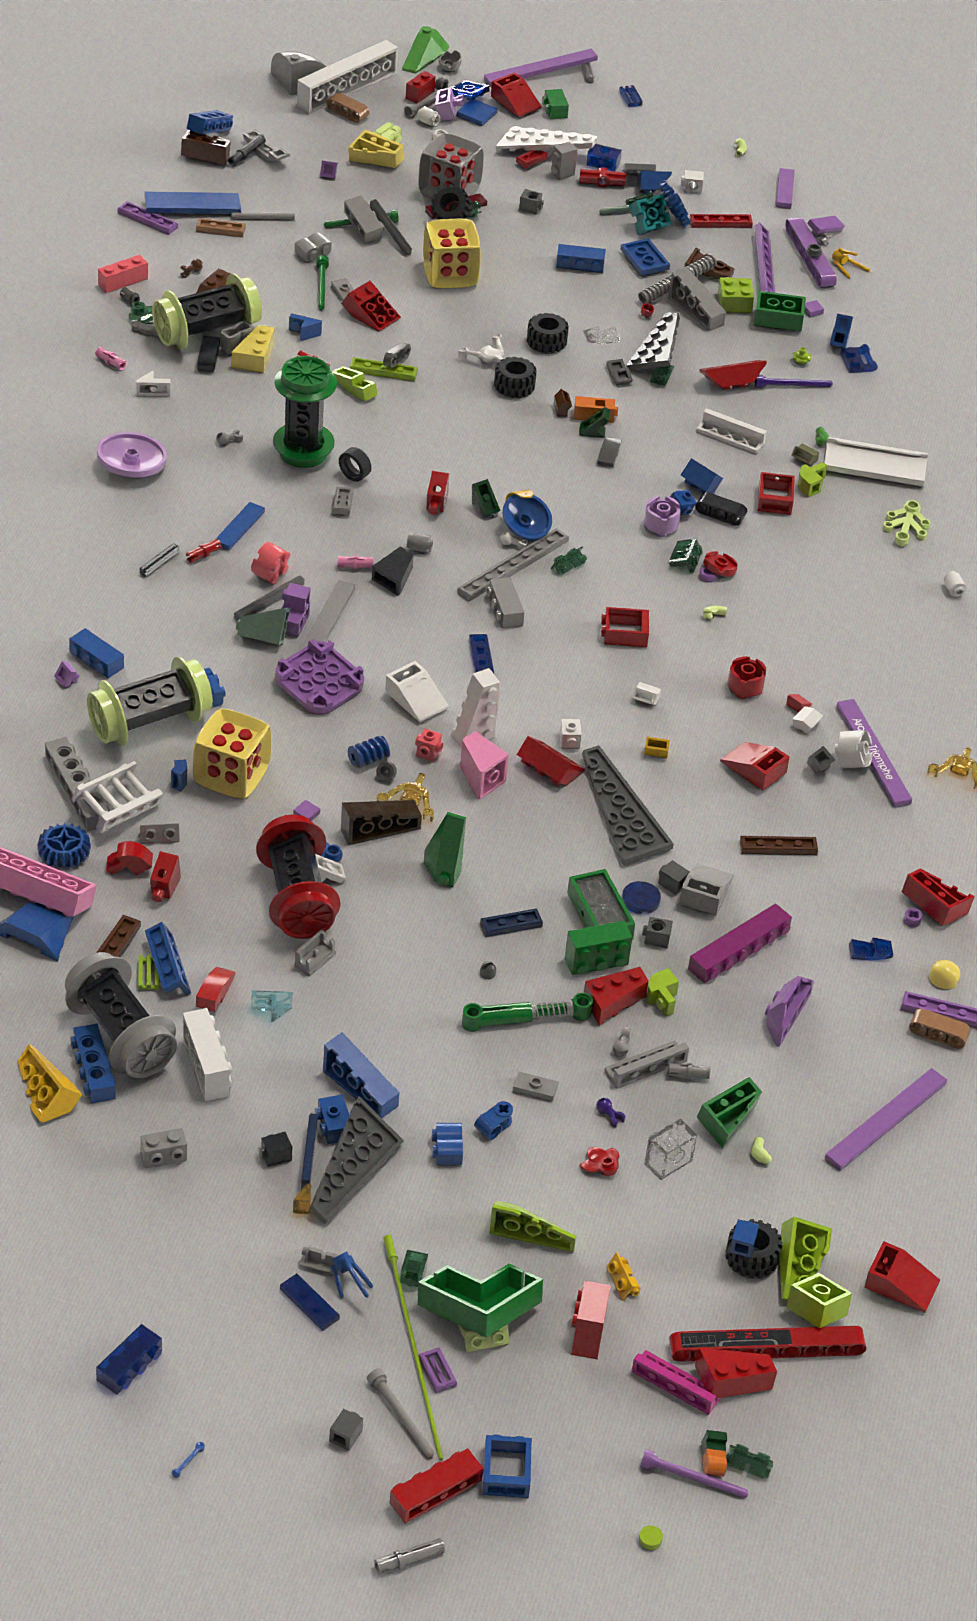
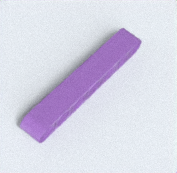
(802, 238)

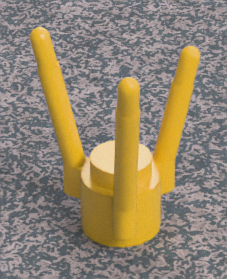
(840, 257)

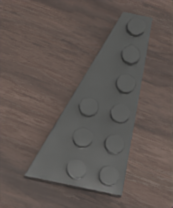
(358, 1154)

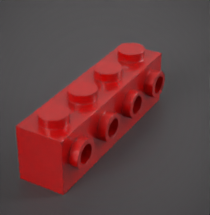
(436, 1485)

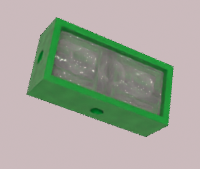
(598, 900)

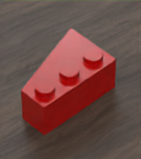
(616, 992)

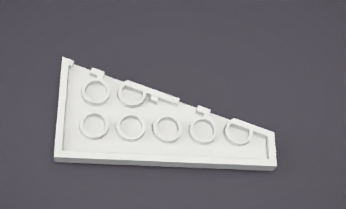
(542, 139)

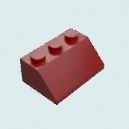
(549, 761)

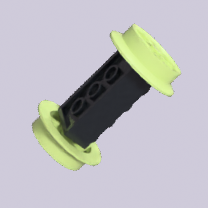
(205, 310)
(149, 700)

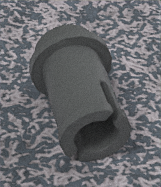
(129, 295)

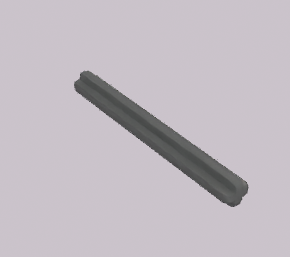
(391, 227)
(267, 599)

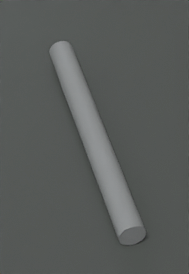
(275, 216)

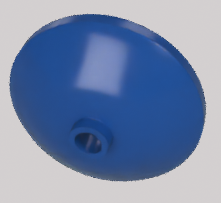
(532, 512)

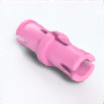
(110, 358)
(355, 562)

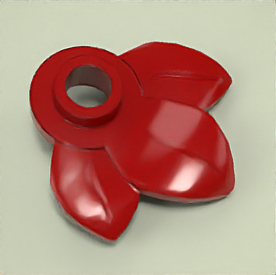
(601, 1161)

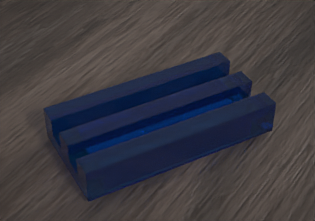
(633, 95)

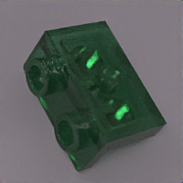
(686, 554)

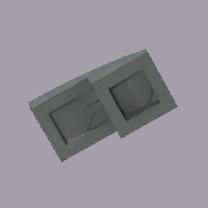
(618, 371)
(609, 452)

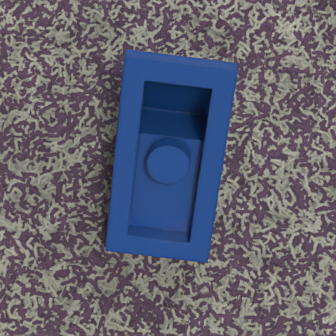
(306, 326)

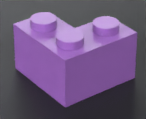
(298, 599)

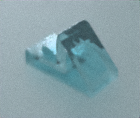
(274, 1001)

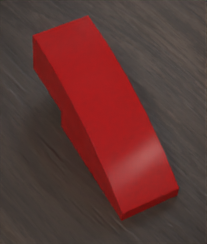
(214, 988)

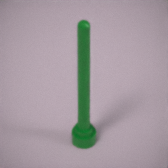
(393, 214)
(322, 263)

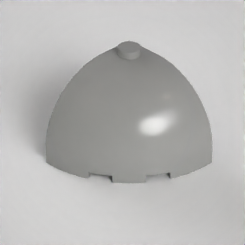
(291, 66)

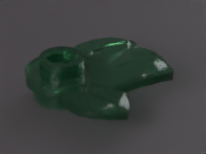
(141, 313)

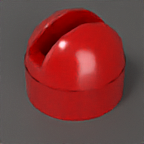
(645, 307)

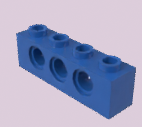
(209, 122)
(94, 1063)

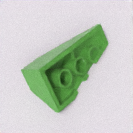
(425, 49)

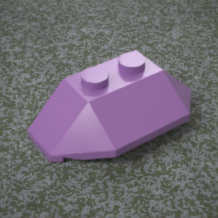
(787, 1007)

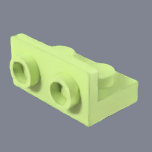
(476, 1342)

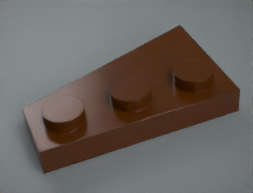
(722, 270)

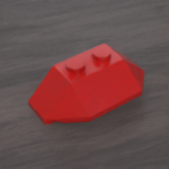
(734, 374)

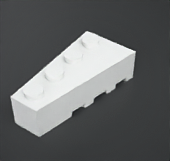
(479, 707)

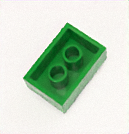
(779, 311)
(598, 947)

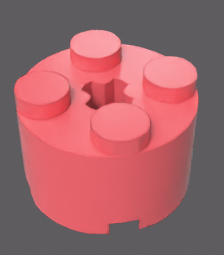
(271, 562)

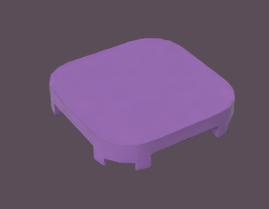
(319, 677)

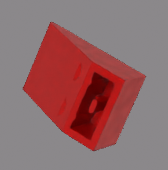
(514, 94)
(370, 307)
(757, 763)
(901, 1278)

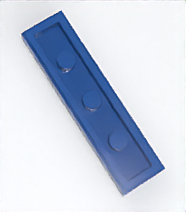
(240, 525)

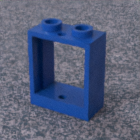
(507, 1485)

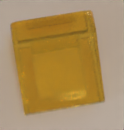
(302, 1201)

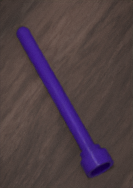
(762, 381)

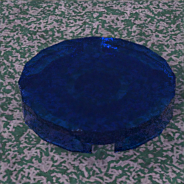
(641, 897)

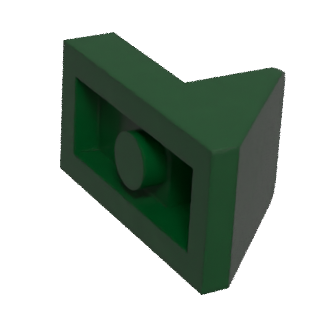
(595, 424)
(483, 496)

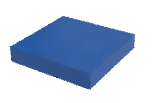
(477, 112)

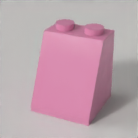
(483, 764)

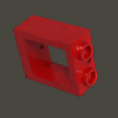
(776, 503)
(627, 617)

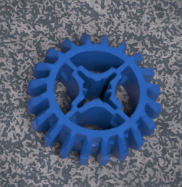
(52, 846)

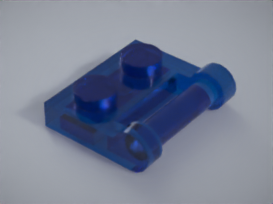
(854, 362)

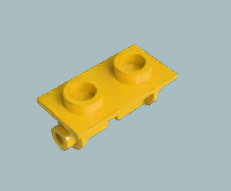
(620, 1272)

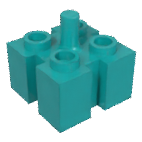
(650, 214)

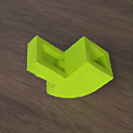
(811, 478)
(661, 990)

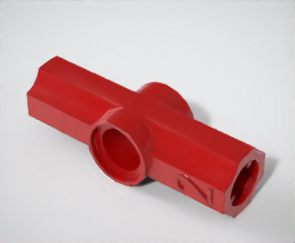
(594, 177)

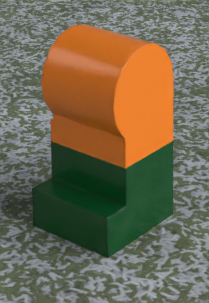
(714, 1453)

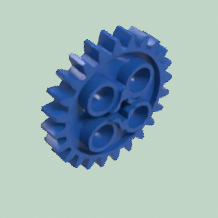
(674, 203)

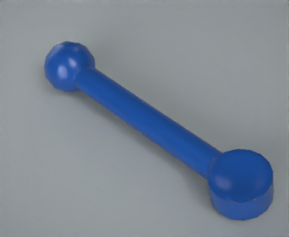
(198, 1448)

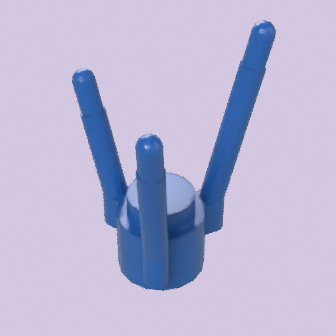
(346, 1263)

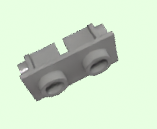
(159, 833)
(317, 1259)

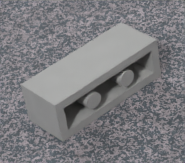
(363, 219)
(506, 602)

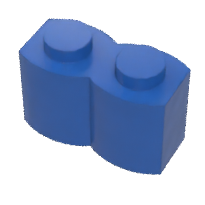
(448, 1144)

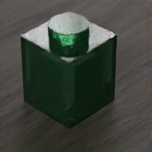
(413, 1268)

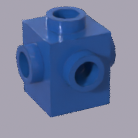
(685, 500)

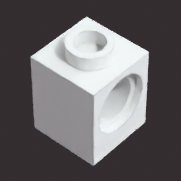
(697, 185)

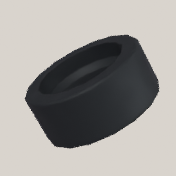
(360, 458)

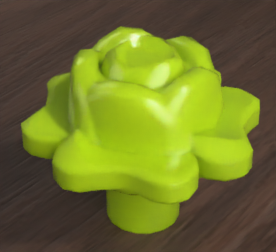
(801, 356)

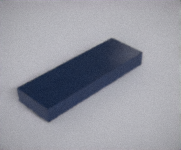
(511, 922)

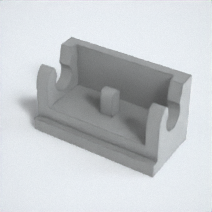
(314, 953)

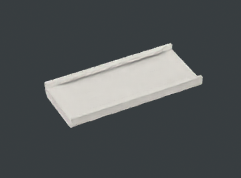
(876, 461)

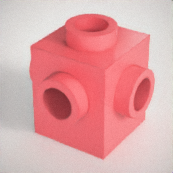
(429, 744)

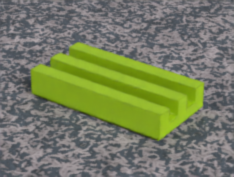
(148, 960)

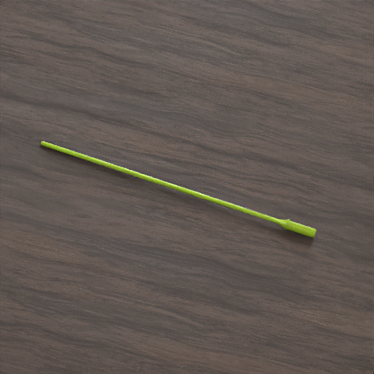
(392, 1258)

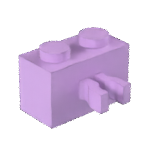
(447, 103)

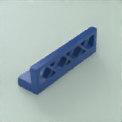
(167, 958)

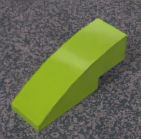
(355, 383)

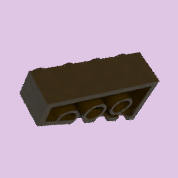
(378, 819)

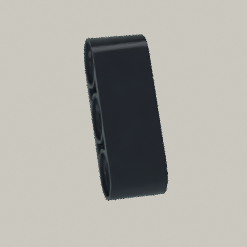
(208, 353)
(721, 508)

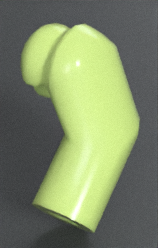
(742, 148)
(716, 610)
(759, 1152)

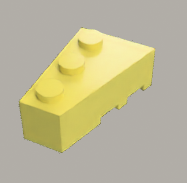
(376, 150)
(254, 350)

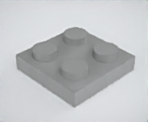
(632, 168)

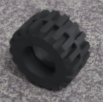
(448, 195)
(547, 333)
(515, 377)
(761, 1261)

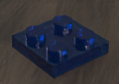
(470, 89)

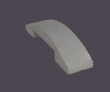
(266, 151)

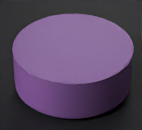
(706, 575)

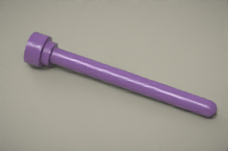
(651, 1461)

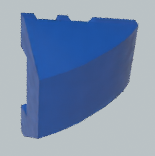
(38, 927)

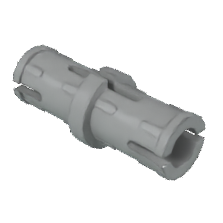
(689, 1071)

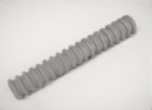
(662, 287)

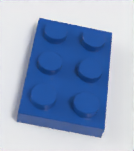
(645, 257)

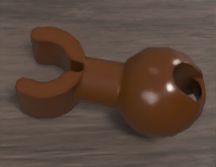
(196, 265)

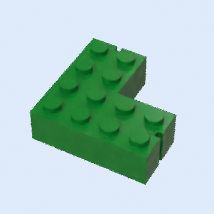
(480, 1304)

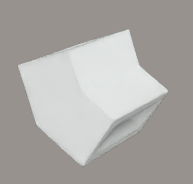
(647, 693)
(806, 719)

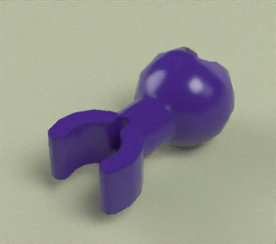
(604, 1106)

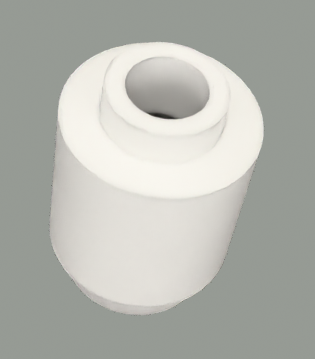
(428, 116)
(954, 584)

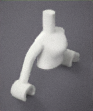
(487, 353)

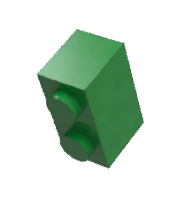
(555, 103)

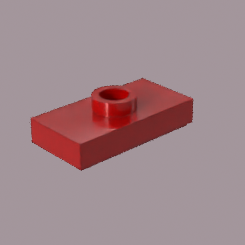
(531, 158)

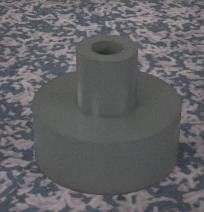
(386, 771)

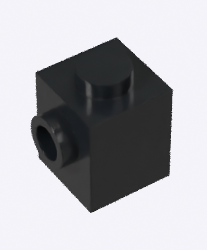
(275, 1149)

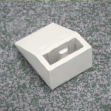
(415, 691)

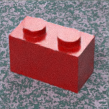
(420, 87)

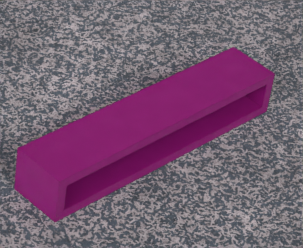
(739, 943)

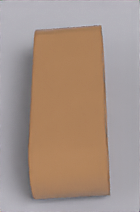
(347, 107)
(939, 1028)

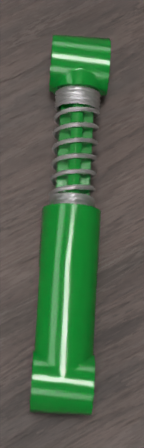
(477, 1016)

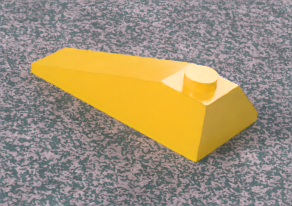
(49, 1089)

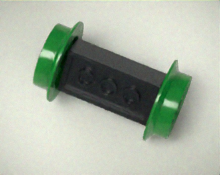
(305, 385)

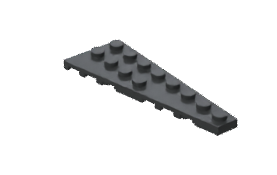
(628, 819)

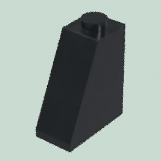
(393, 570)

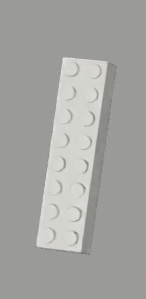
(347, 75)

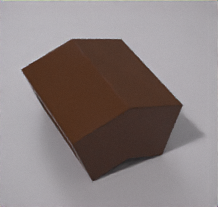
(562, 403)

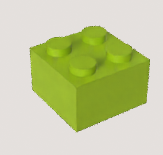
(736, 295)
(819, 1300)

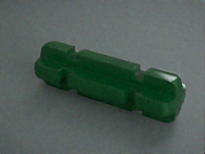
(629, 201)

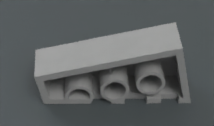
(695, 299)

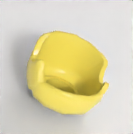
(944, 974)

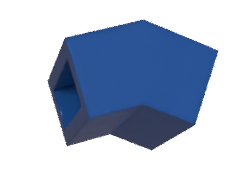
(179, 775)

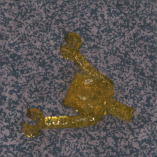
(960, 765)
(412, 791)

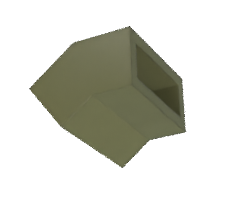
(805, 454)

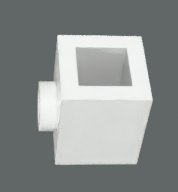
(570, 733)

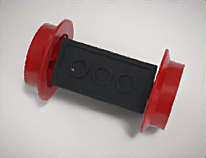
(302, 900)

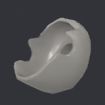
(450, 61)

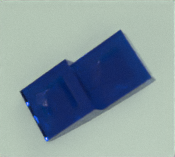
(874, 950)

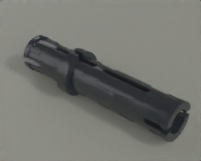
(242, 153)

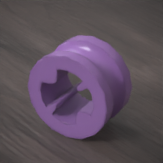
(913, 917)

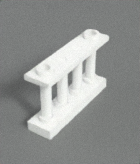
(121, 812)

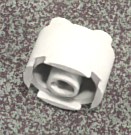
(854, 749)

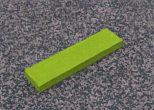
(377, 368)

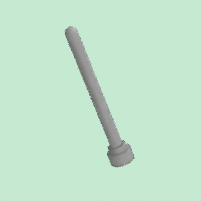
(411, 109)
(377, 1379)

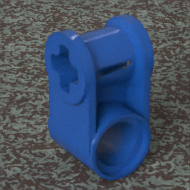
(495, 1120)

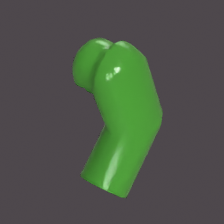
(823, 436)

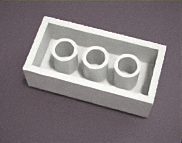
(207, 1054)

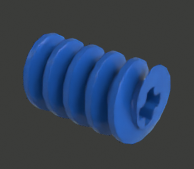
(368, 751)

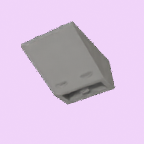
(705, 888)

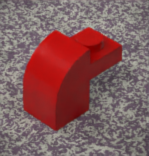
(130, 855)

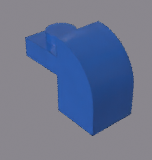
(841, 330)

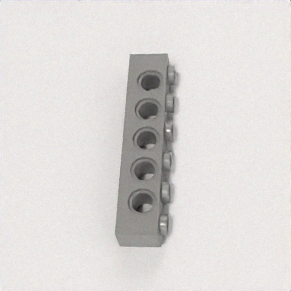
(71, 773)

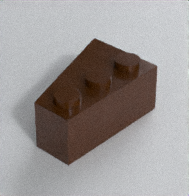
(205, 147)

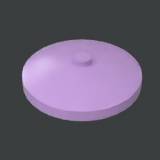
(131, 454)

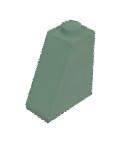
(265, 626)

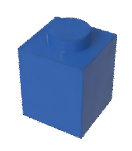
(744, 1238)

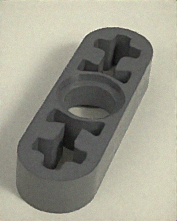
(396, 354)

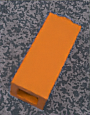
(587, 406)

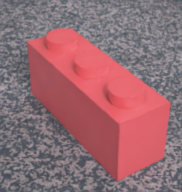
(123, 273)

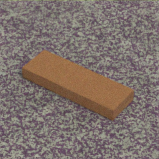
(220, 227)

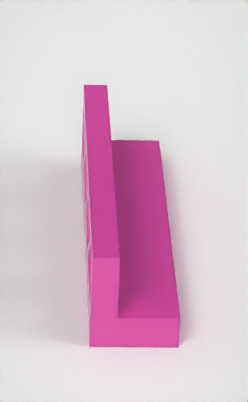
(674, 1381)

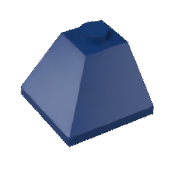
(649, 180)

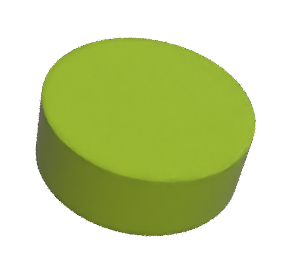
(650, 1537)

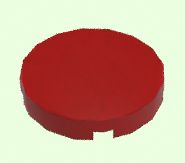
(720, 564)

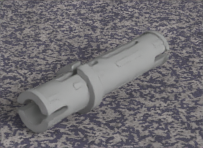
(405, 1557)

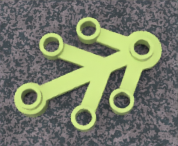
(911, 509)

